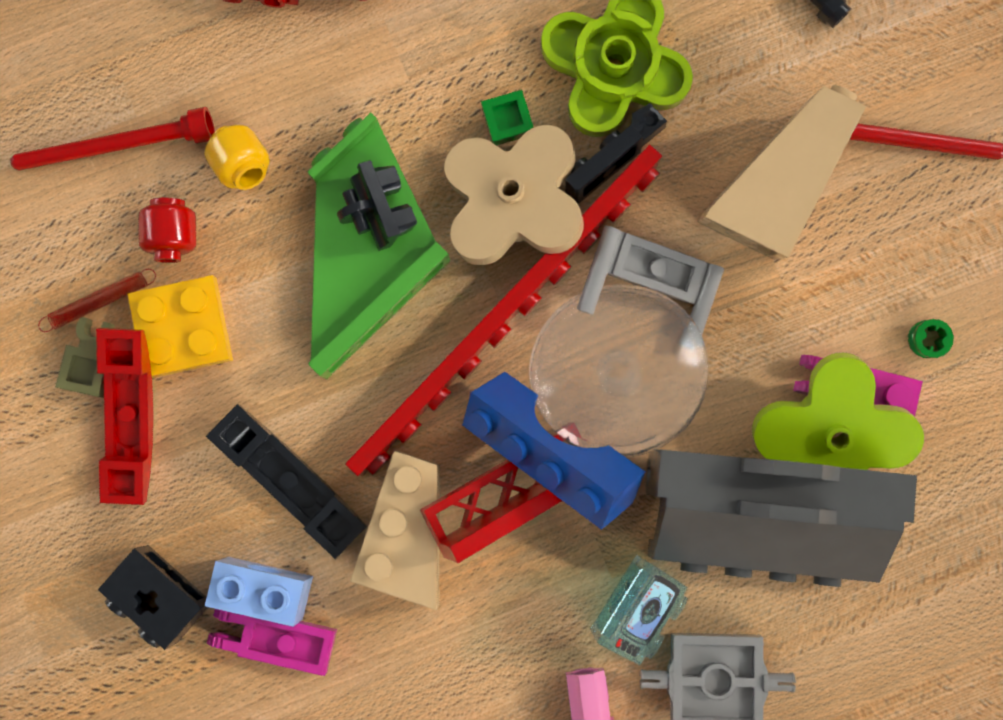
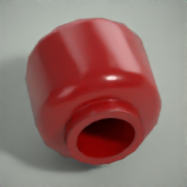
(167, 229)

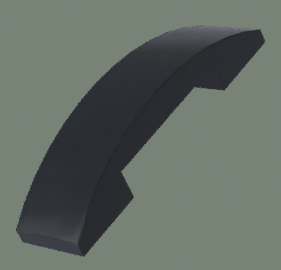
(287, 479)

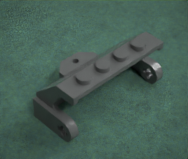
(777, 516)

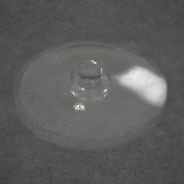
(620, 375)

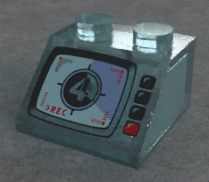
(639, 611)

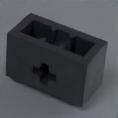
(177, 600)

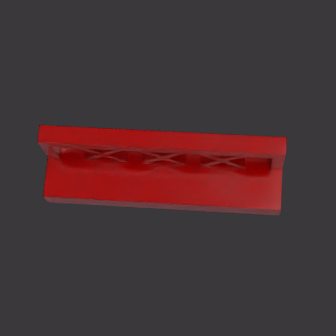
(492, 524)

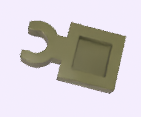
(79, 363)

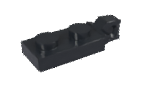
(614, 153)

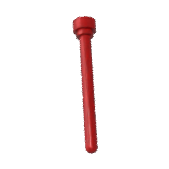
(194, 126)
(927, 141)

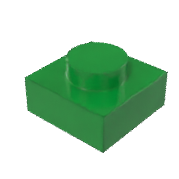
(507, 117)

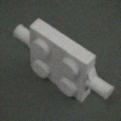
(716, 677)

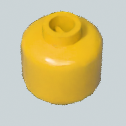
(237, 157)

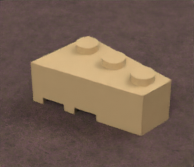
(398, 546)

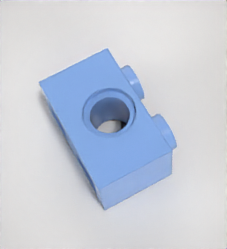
(258, 591)

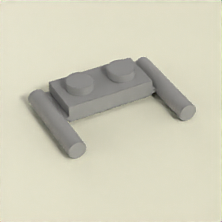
(654, 268)

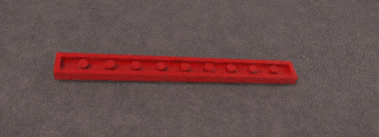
(494, 326)

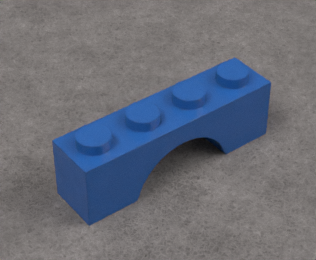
(590, 480)

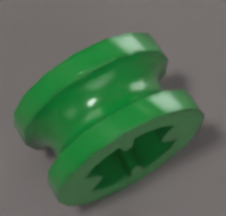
(943, 343)

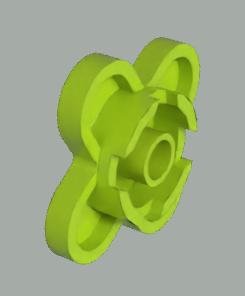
(603, 89)
(839, 401)

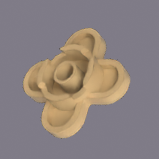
(535, 213)

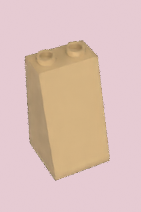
(784, 181)

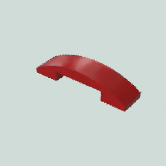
(127, 415)

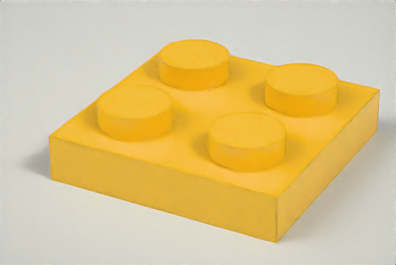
(182, 325)

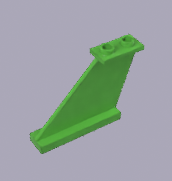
(353, 281)

